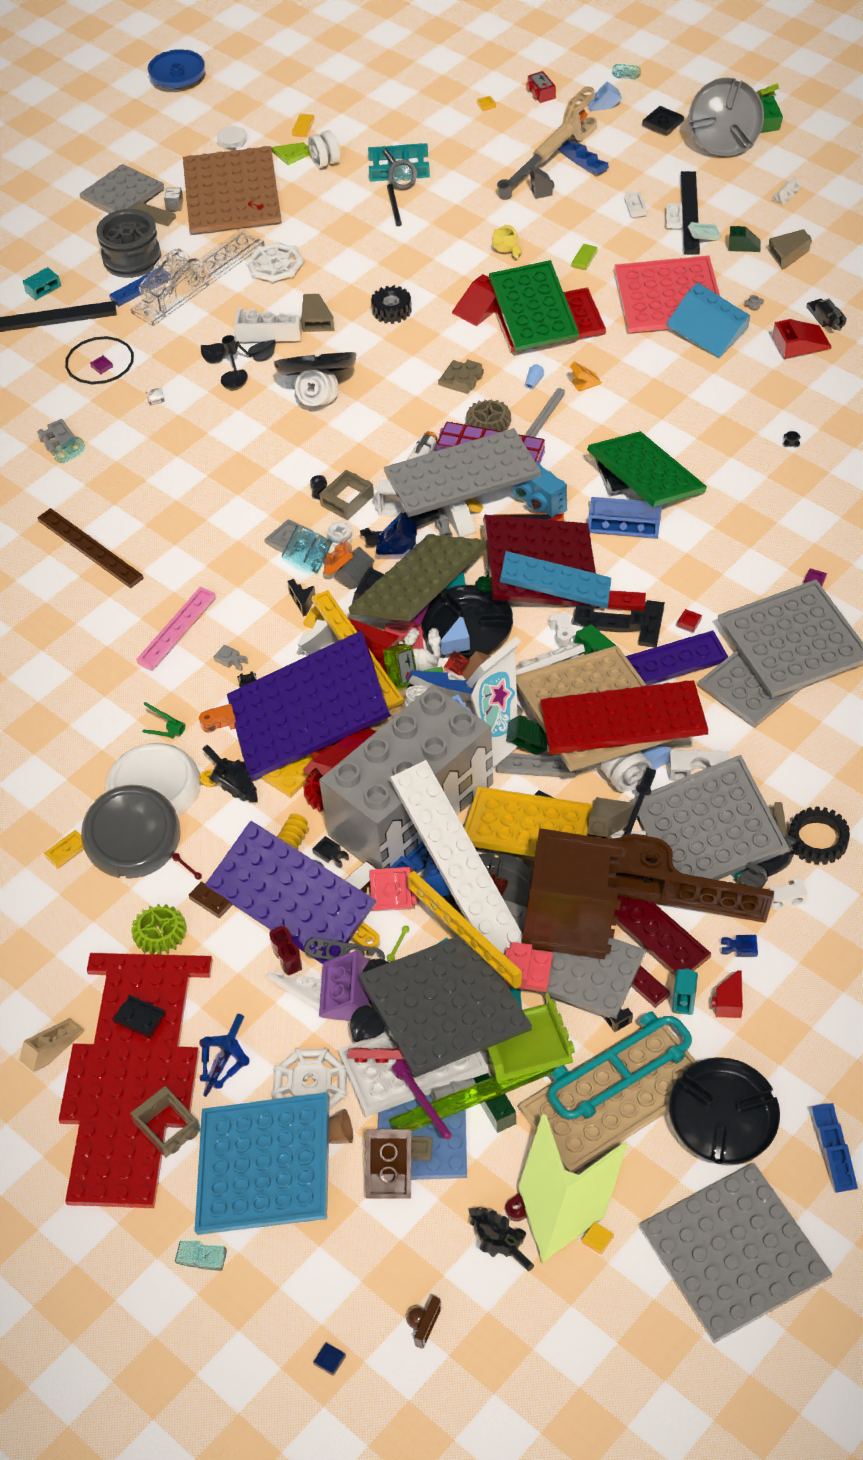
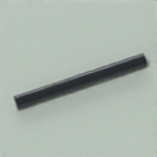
(394, 205)

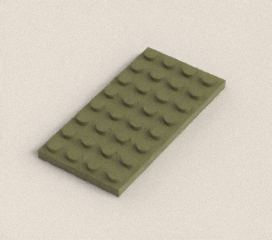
(418, 577)

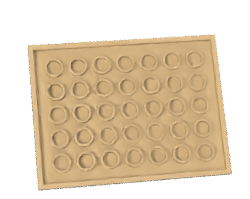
(584, 674)

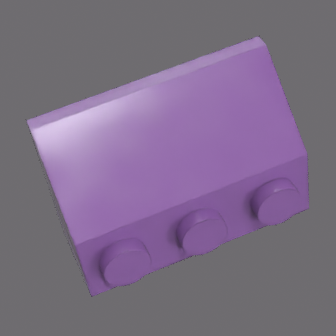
(341, 986)

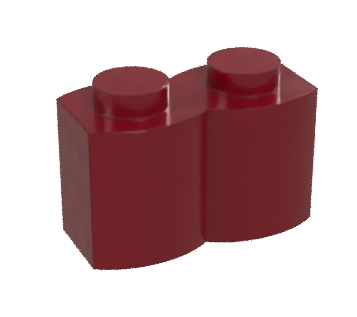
(285, 950)

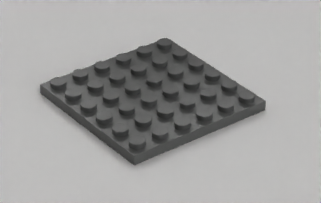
(443, 1005)

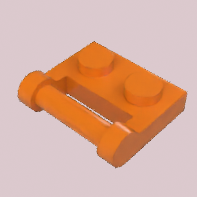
(340, 556)

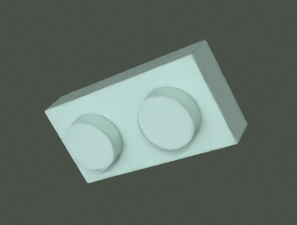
(704, 231)

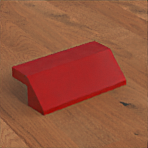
(338, 752)

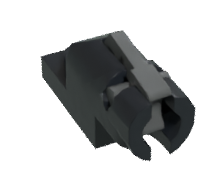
(827, 313)

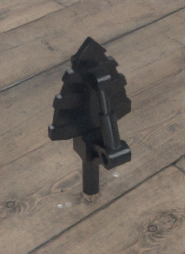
(236, 778)
(494, 1238)

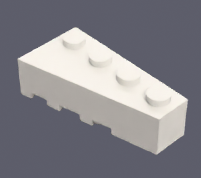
(266, 326)

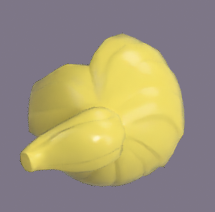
(506, 240)

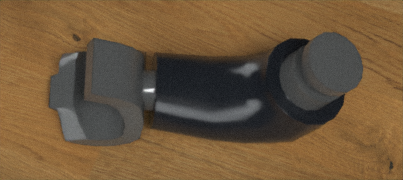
(757, 874)

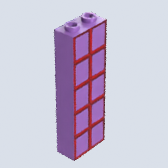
(456, 434)

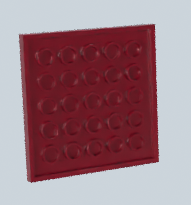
(541, 539)

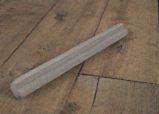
(545, 413)

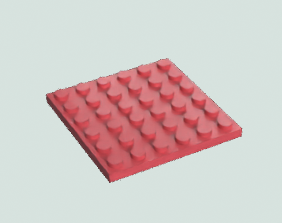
(655, 289)

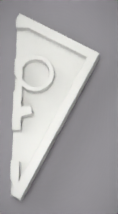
(303, 987)

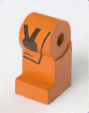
(217, 718)

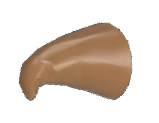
(340, 1128)

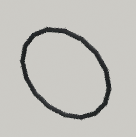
(104, 381)

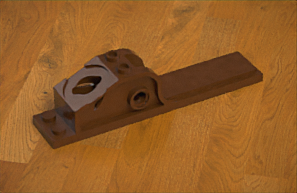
(653, 859)

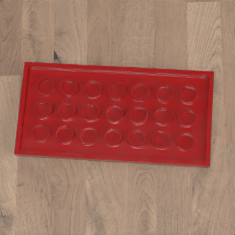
(623, 717)

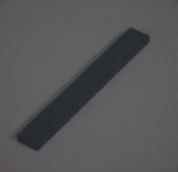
(689, 211)
(58, 316)

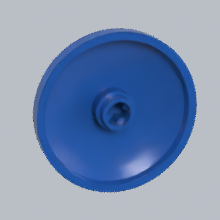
(176, 68)

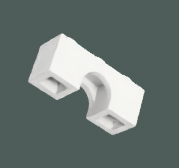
(684, 762)

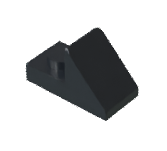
(301, 596)

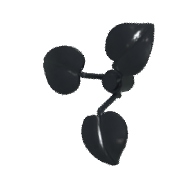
(233, 379)
(365, 1020)

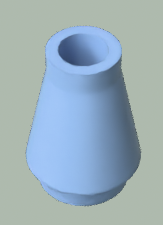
(534, 375)

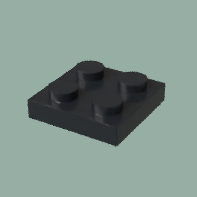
(663, 120)

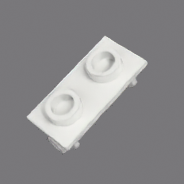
(787, 191)

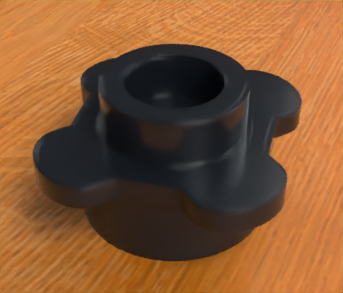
(792, 439)

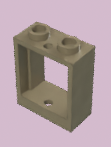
(346, 510)
(153, 1107)

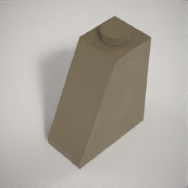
(789, 247)
(315, 314)
(609, 816)

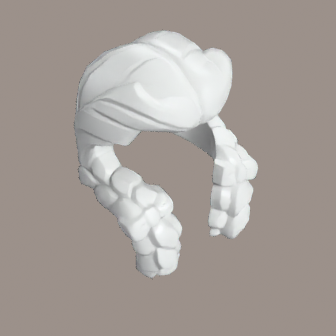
(424, 659)

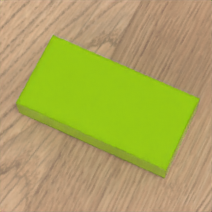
(584, 256)

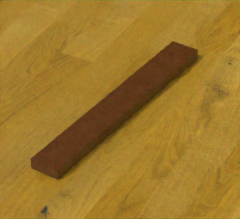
(90, 548)

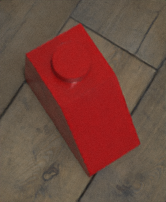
(729, 997)

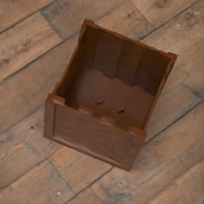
(573, 894)

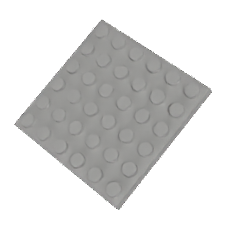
(793, 638)
(713, 821)
(734, 1252)

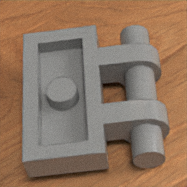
(58, 430)

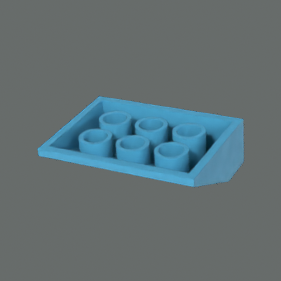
(709, 320)

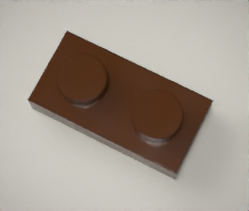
(209, 900)

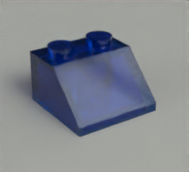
(397, 536)

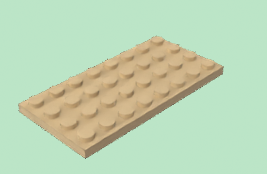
(620, 1116)

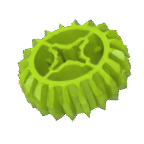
(169, 922)

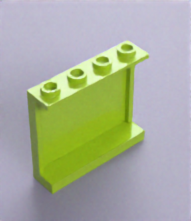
(535, 1050)

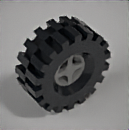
(391, 304)

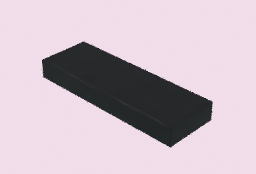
(650, 636)

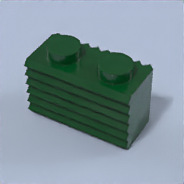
(527, 735)

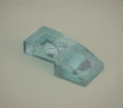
(201, 1256)

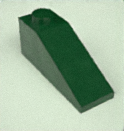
(498, 1109)

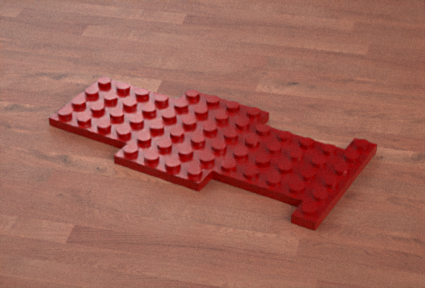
(120, 1072)

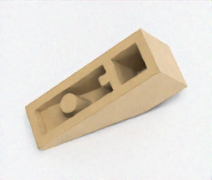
(49, 1044)

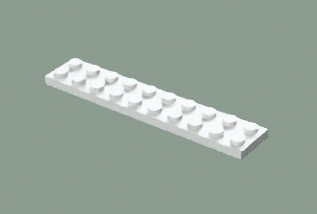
(455, 855)

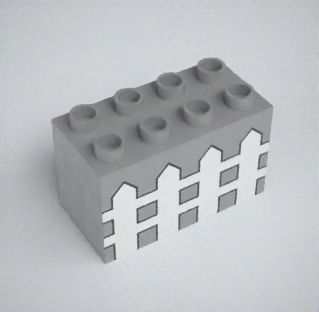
(359, 798)

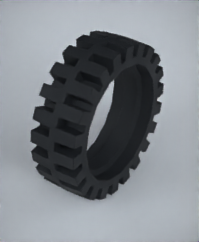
(823, 817)

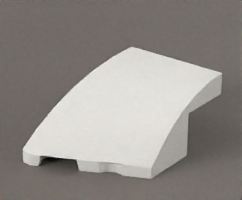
(319, 637)

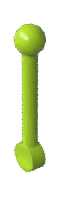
(391, 956)

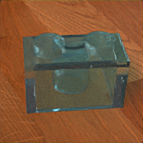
(307, 549)

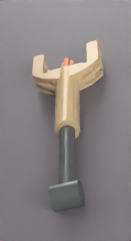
(573, 123)

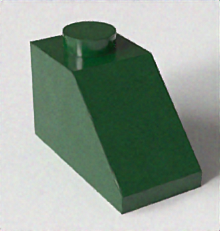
(743, 240)

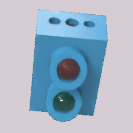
(544, 493)

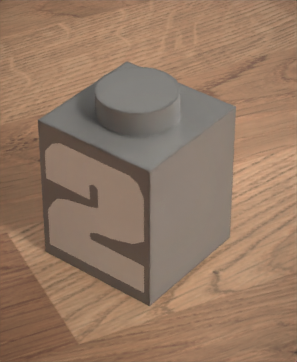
(173, 199)

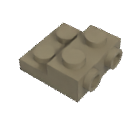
(461, 376)

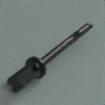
(643, 789)

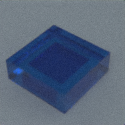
(329, 1359)

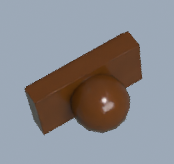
(424, 1320)

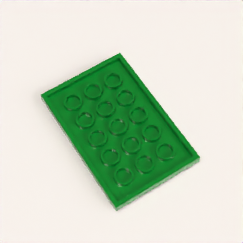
(533, 305)
(646, 468)

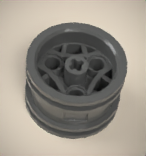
(128, 243)

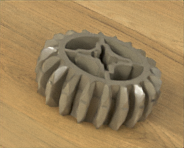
(489, 415)

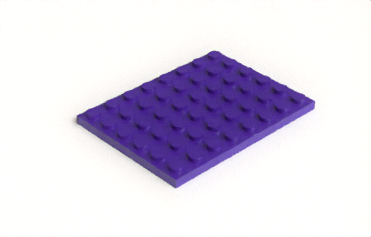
(307, 705)

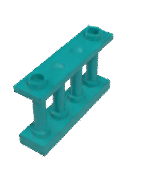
(407, 151)

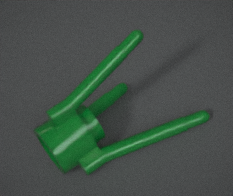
(173, 725)

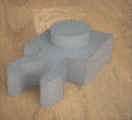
(228, 656)

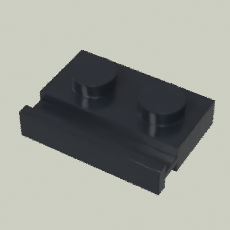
(139, 1016)

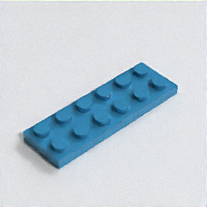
(555, 579)

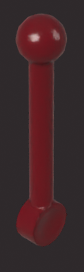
(176, 857)

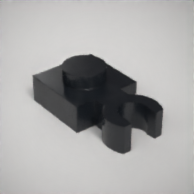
(330, 850)

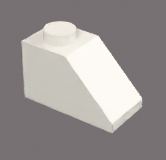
(460, 519)

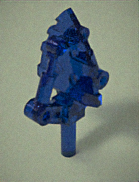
(229, 1047)

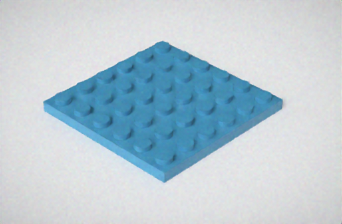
(263, 1164)

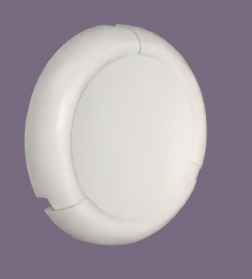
(160, 768)

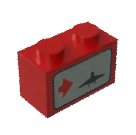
(541, 87)

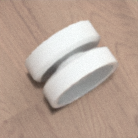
(324, 148)
(316, 387)
(626, 771)

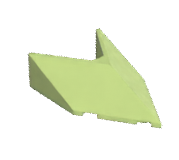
(562, 1202)

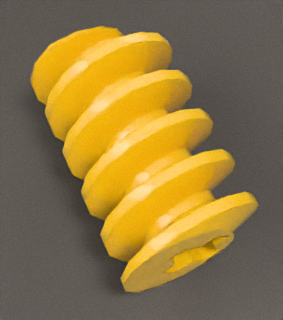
(294, 830)

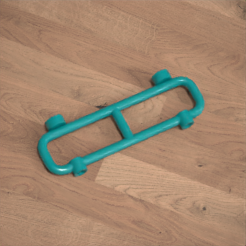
(587, 1108)

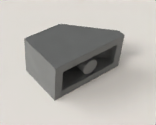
(541, 183)

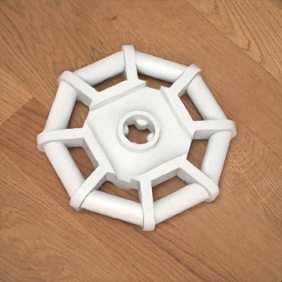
(281, 260)
(313, 1069)

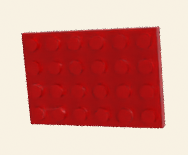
(583, 311)

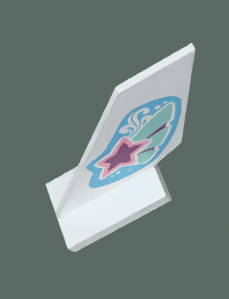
(496, 696)

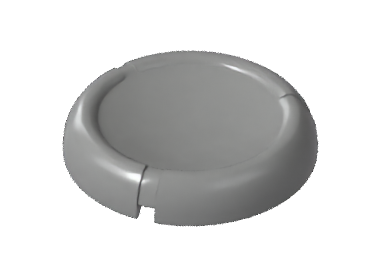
(726, 116)

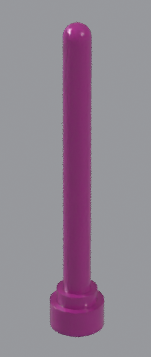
(403, 1072)

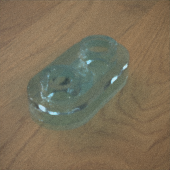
(626, 71)
(68, 450)

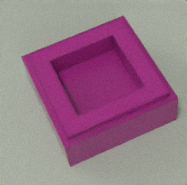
(101, 364)
(815, 575)

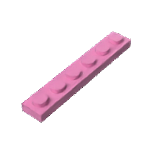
(176, 628)

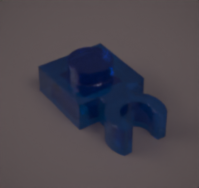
(743, 945)

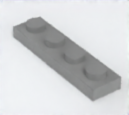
(534, 765)

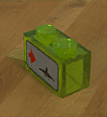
(399, 663)

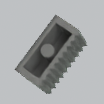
(353, 571)

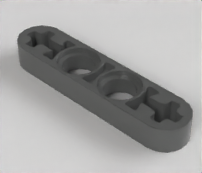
(344, 948)

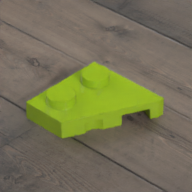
(768, 91)
(291, 152)

